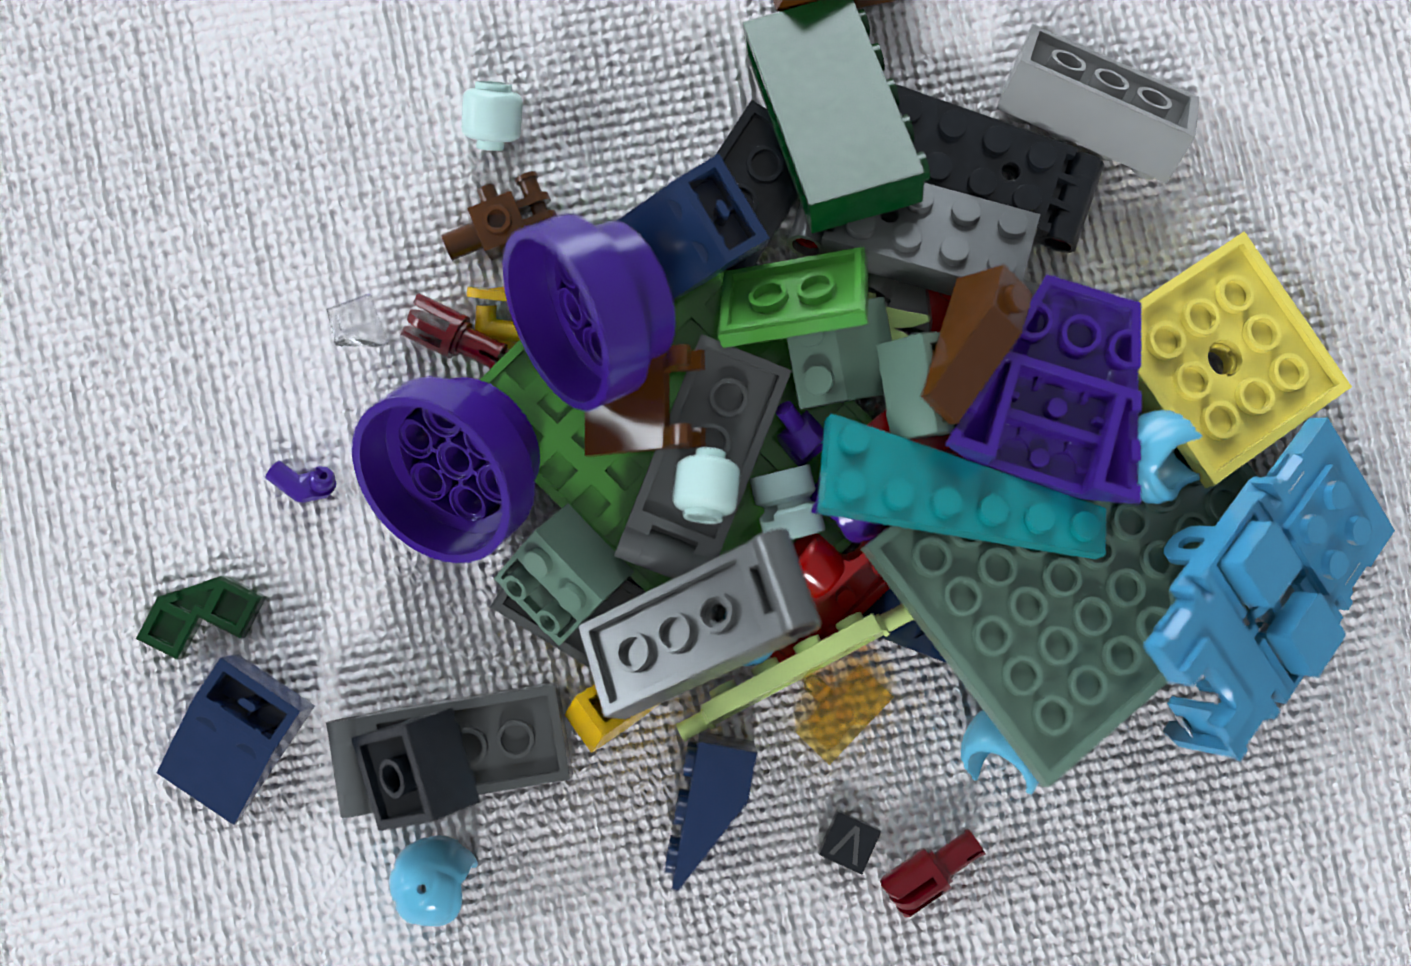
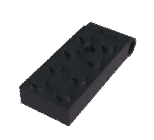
(973, 150)

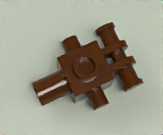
(499, 218)

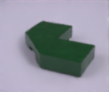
(180, 613)

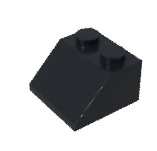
(416, 770)

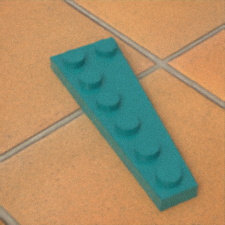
(919, 488)

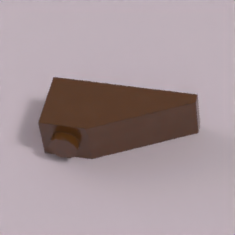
(976, 335)

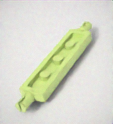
(774, 676)

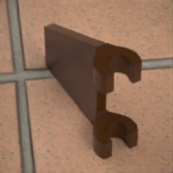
(643, 417)

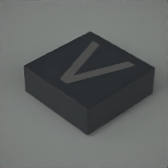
(849, 841)

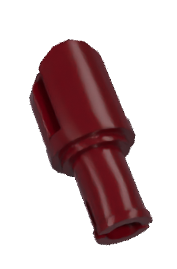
(450, 333)
(929, 874)

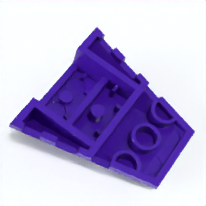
(1064, 397)

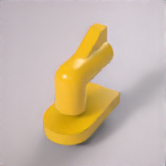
(485, 316)

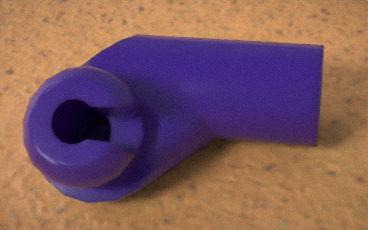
(305, 486)

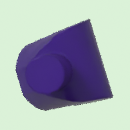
(802, 436)

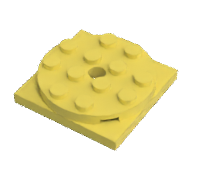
(1270, 358)

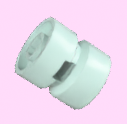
(787, 501)

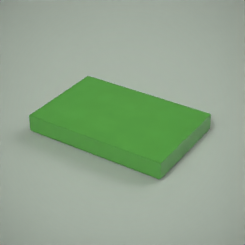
(794, 297)

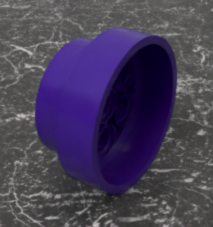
(587, 306)
(447, 466)

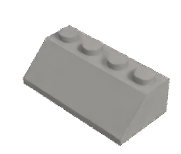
(1100, 105)

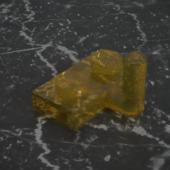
(841, 711)

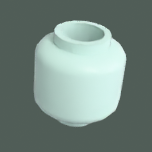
(491, 114)
(706, 486)

